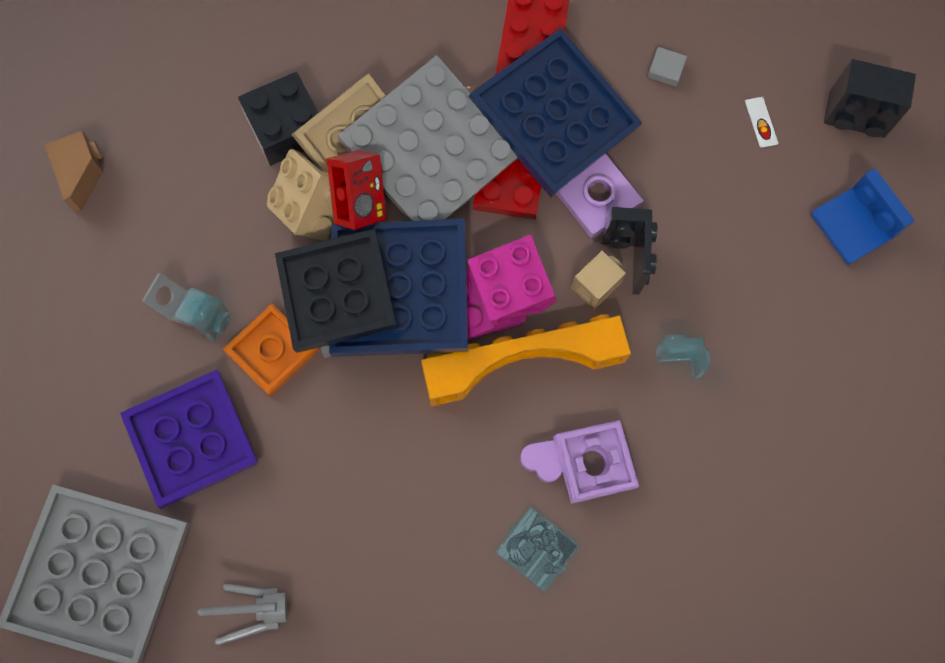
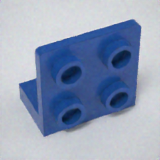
(862, 218)

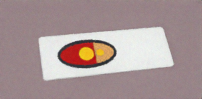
(761, 122)

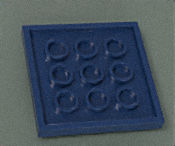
(555, 111)
(426, 286)

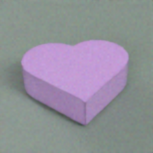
(543, 460)

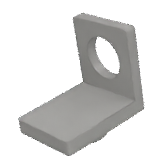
(170, 309)

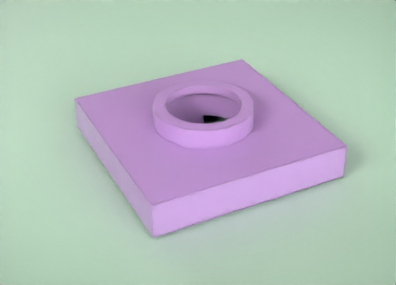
(591, 213)
(611, 444)

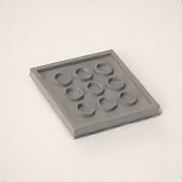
(430, 144)
(94, 576)

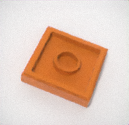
(267, 351)

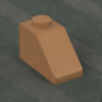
(75, 167)

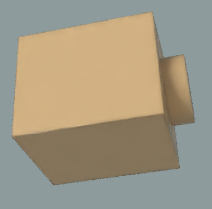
(598, 279)

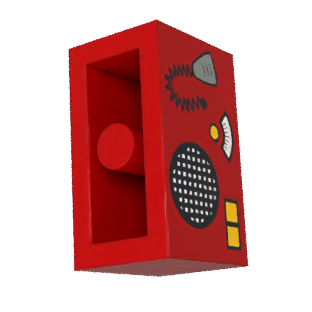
(356, 189)

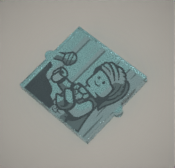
(537, 549)

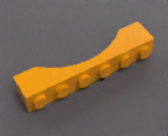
(592, 344)

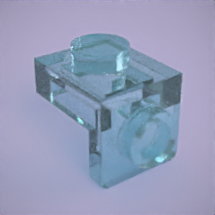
(204, 313)
(679, 348)

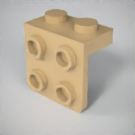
(302, 197)

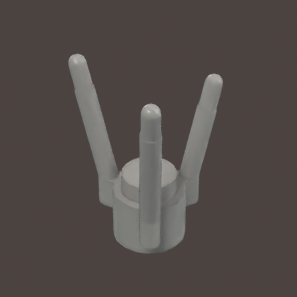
(270, 608)

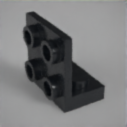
(633, 228)

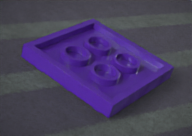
(189, 439)

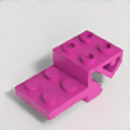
(506, 288)

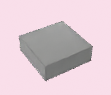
(667, 66)

